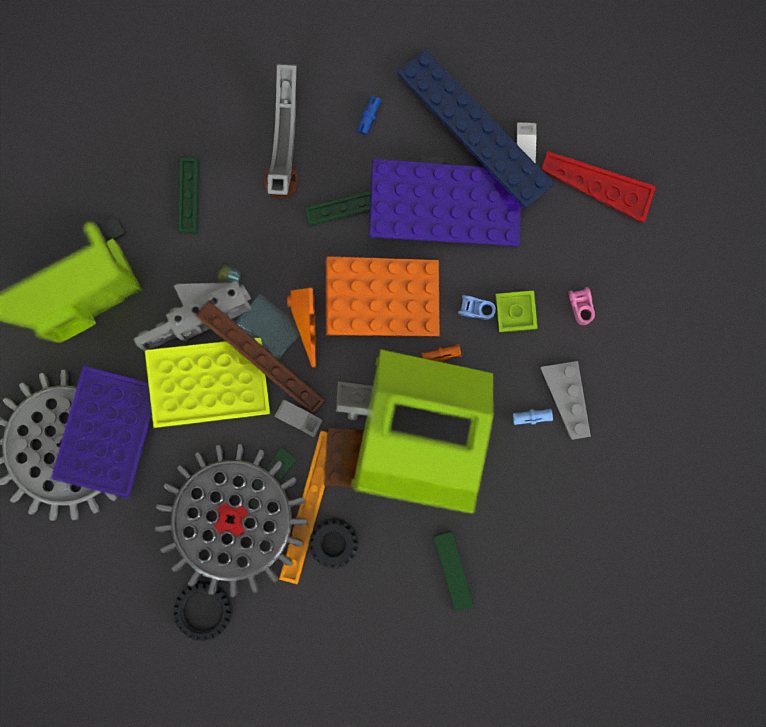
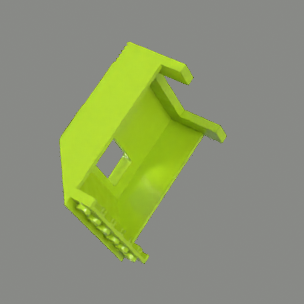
(72, 292)
(419, 466)

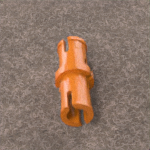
(443, 353)

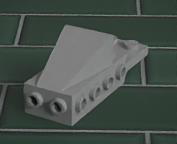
(183, 323)

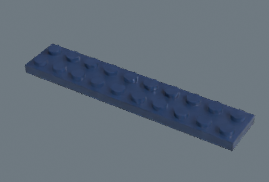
(475, 129)

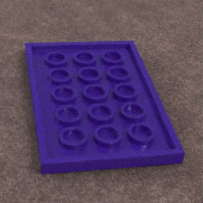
(104, 433)

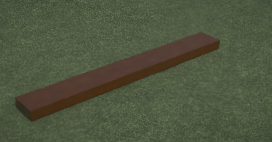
(260, 357)

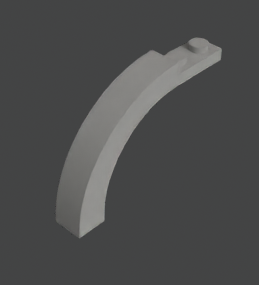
(284, 133)

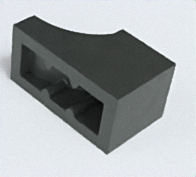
(109, 230)

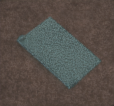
(269, 324)

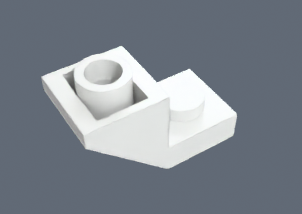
(527, 138)

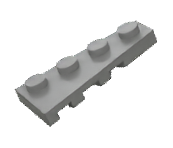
(568, 395)

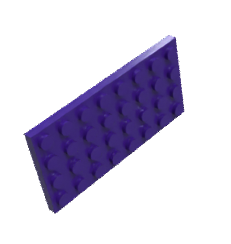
(441, 204)

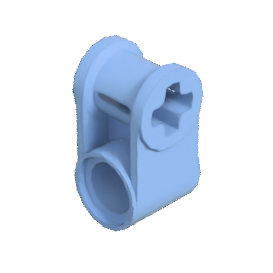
(475, 307)

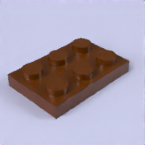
(342, 456)

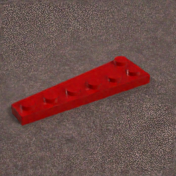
(613, 189)

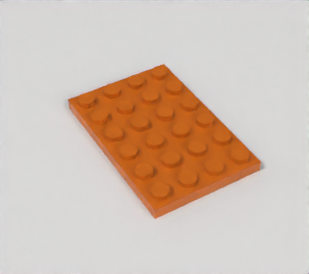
(382, 297)

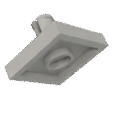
(353, 399)

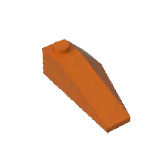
(303, 309)

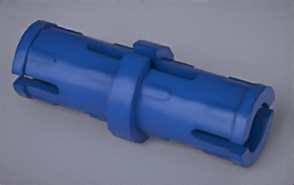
(368, 115)

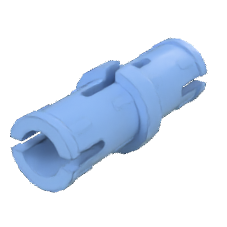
(532, 416)

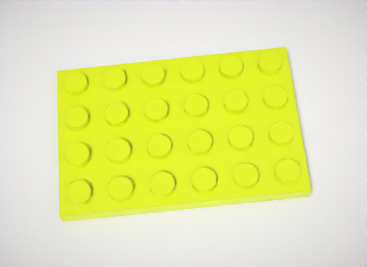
(204, 384)

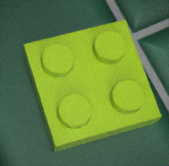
(516, 311)

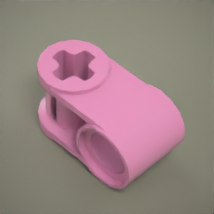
(582, 304)

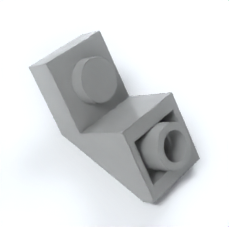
(298, 418)

